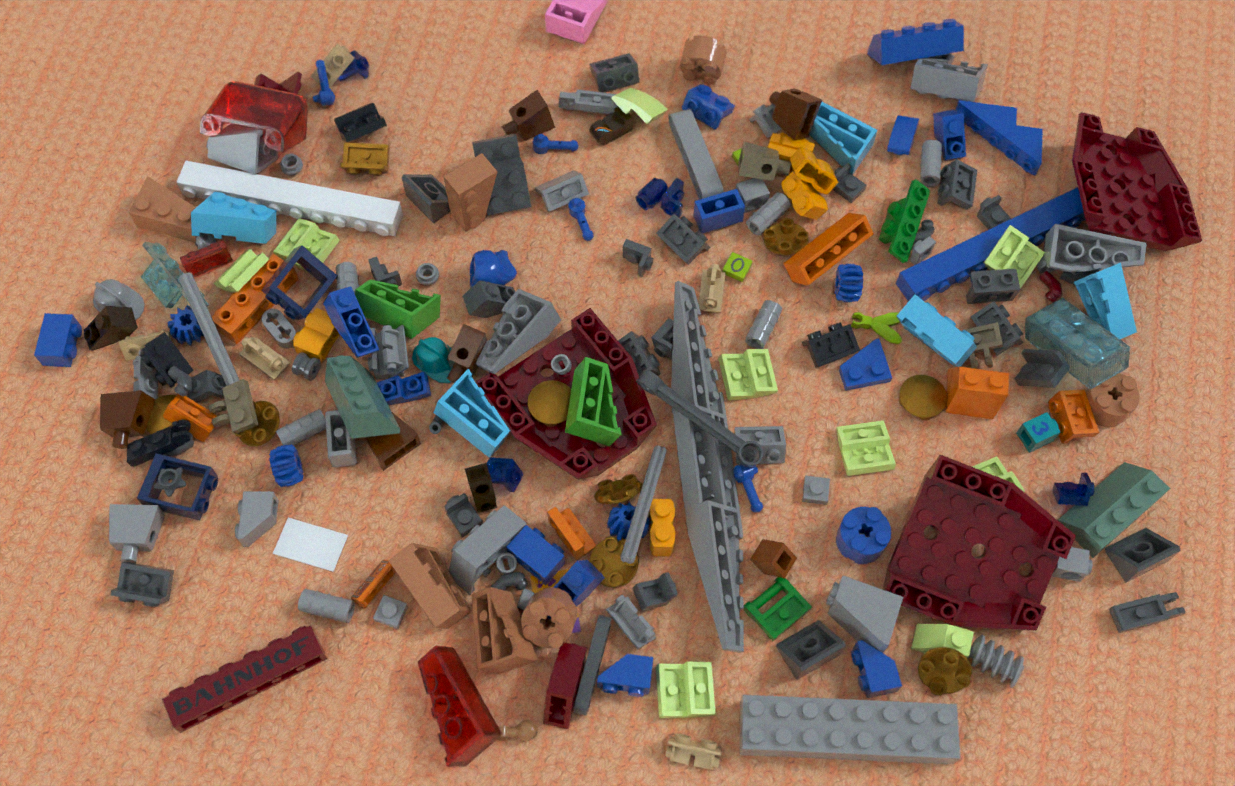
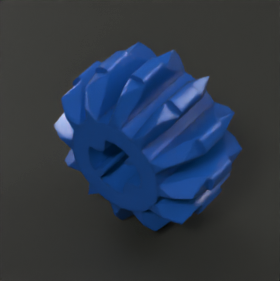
(848, 282)
(185, 326)
(286, 465)
(620, 521)

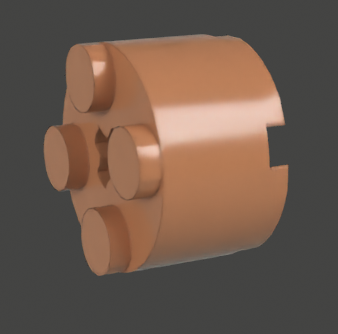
(702, 59)
(1113, 400)
(545, 631)

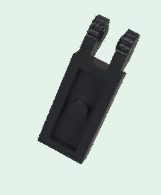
(158, 443)

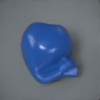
(491, 267)

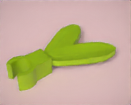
(879, 325)

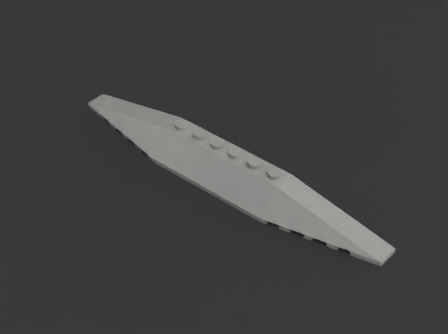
(707, 473)

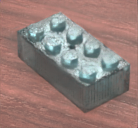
(1086, 345)

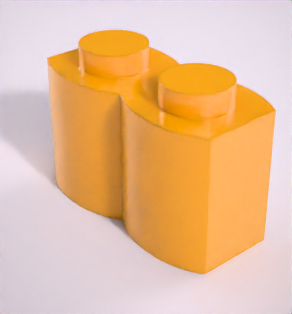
(813, 170)
(804, 197)
(316, 336)
(662, 529)

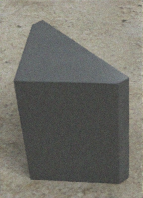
(427, 195)
(1140, 553)
(810, 649)

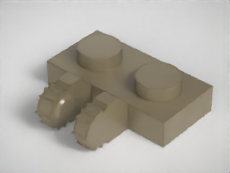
(986, 338)
(239, 407)

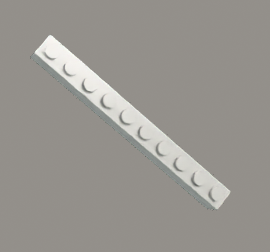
(294, 198)

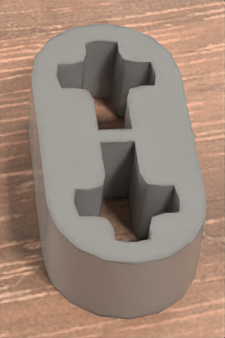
(275, 331)

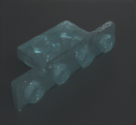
(163, 276)

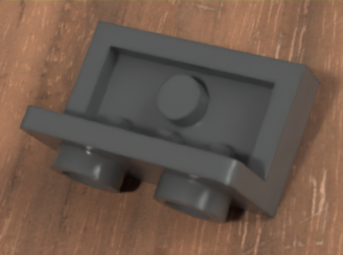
(143, 584)

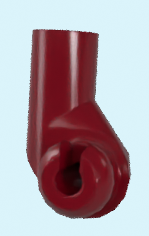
(1054, 286)

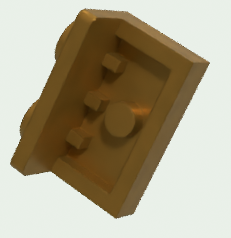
(365, 157)

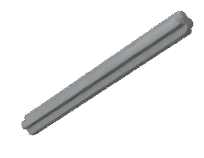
(208, 328)
(643, 505)

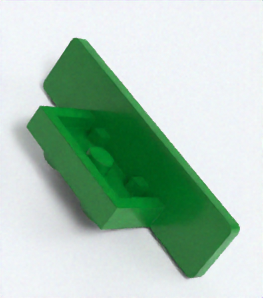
(904, 220)

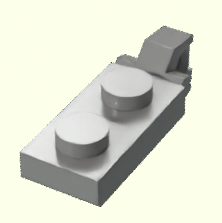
(588, 101)

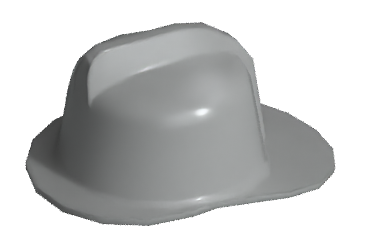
(117, 294)

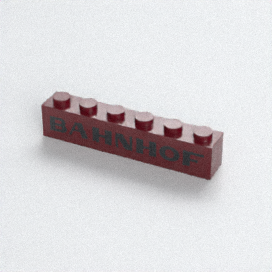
(243, 679)

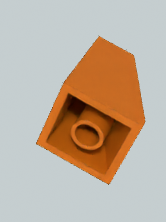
(976, 392)

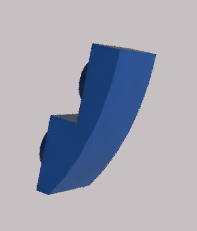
(903, 135)
(405, 390)

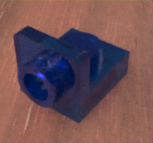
(358, 65)
(672, 197)
(504, 472)
(1074, 494)

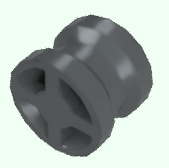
(306, 366)

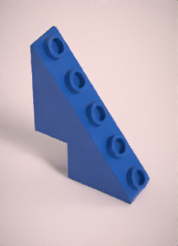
(999, 128)

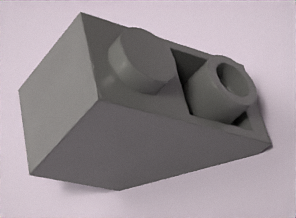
(487, 299)

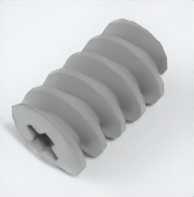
(996, 660)

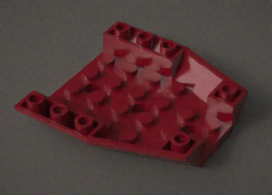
(1132, 187)
(570, 452)
(969, 591)

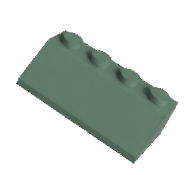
(358, 398)
(1114, 506)

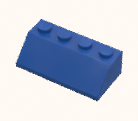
(917, 42)

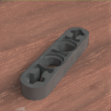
(592, 665)

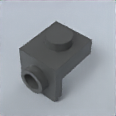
(205, 385)
(655, 592)

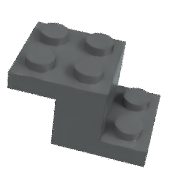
(510, 185)

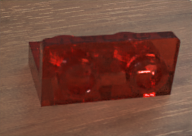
(207, 258)

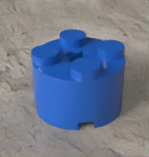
(870, 523)

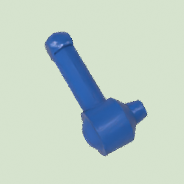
(325, 95)
(542, 144)
(577, 210)
(745, 475)

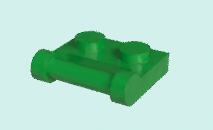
(783, 613)

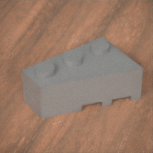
(948, 80)
(483, 547)

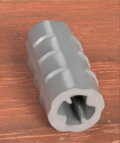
(931, 163)
(768, 213)
(346, 276)
(763, 324)
(302, 428)
(326, 605)

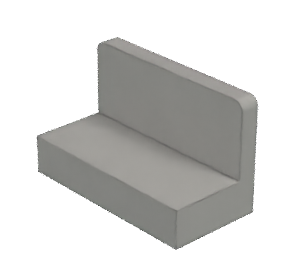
(562, 190)

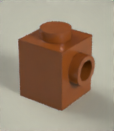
(773, 558)

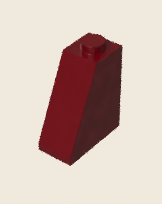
(564, 685)

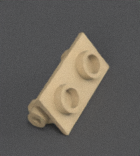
(335, 64)
(711, 289)
(131, 345)
(263, 357)
(703, 751)

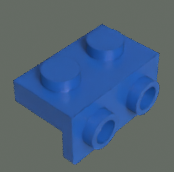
(707, 105)

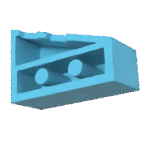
(842, 136)
(235, 218)
(1108, 300)
(936, 331)
(472, 415)

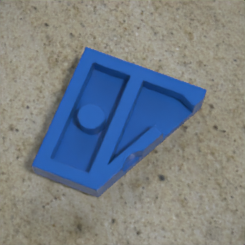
(866, 368)

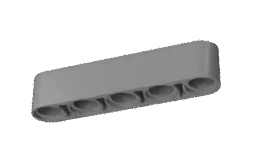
(695, 154)

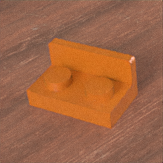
(1073, 415)
(570, 532)

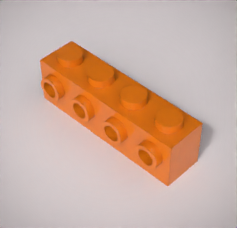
(828, 248)
(248, 304)

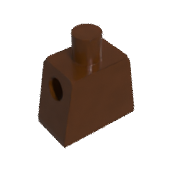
(795, 112)
(529, 117)
(465, 352)
(125, 415)
(393, 447)

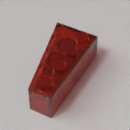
(457, 705)

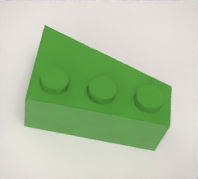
(397, 307)
(591, 404)

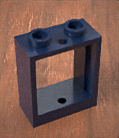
(310, 264)
(149, 495)

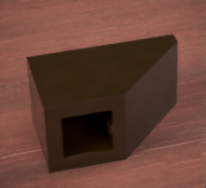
(110, 327)

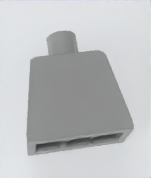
(134, 528)

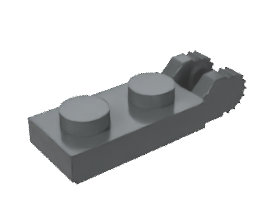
(1144, 612)

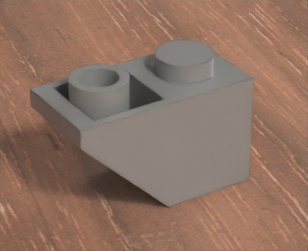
(257, 515)

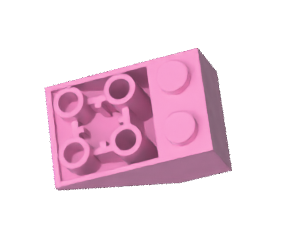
(573, 18)

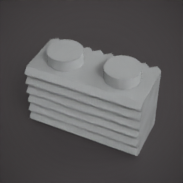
(339, 443)

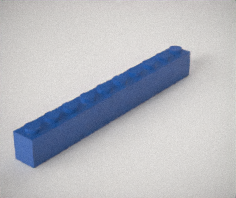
(969, 256)

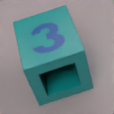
(1038, 432)

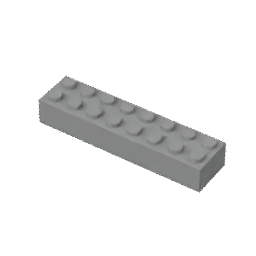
(849, 729)

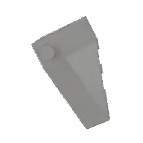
(1085, 250)
(522, 326)

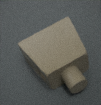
(761, 162)

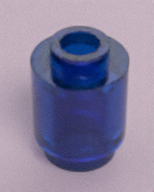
(651, 193)

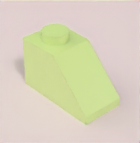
(942, 635)

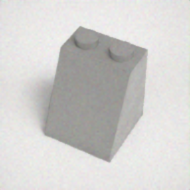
(241, 148)
(864, 611)

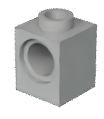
(753, 193)
(1075, 567)

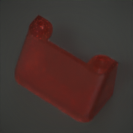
(274, 111)

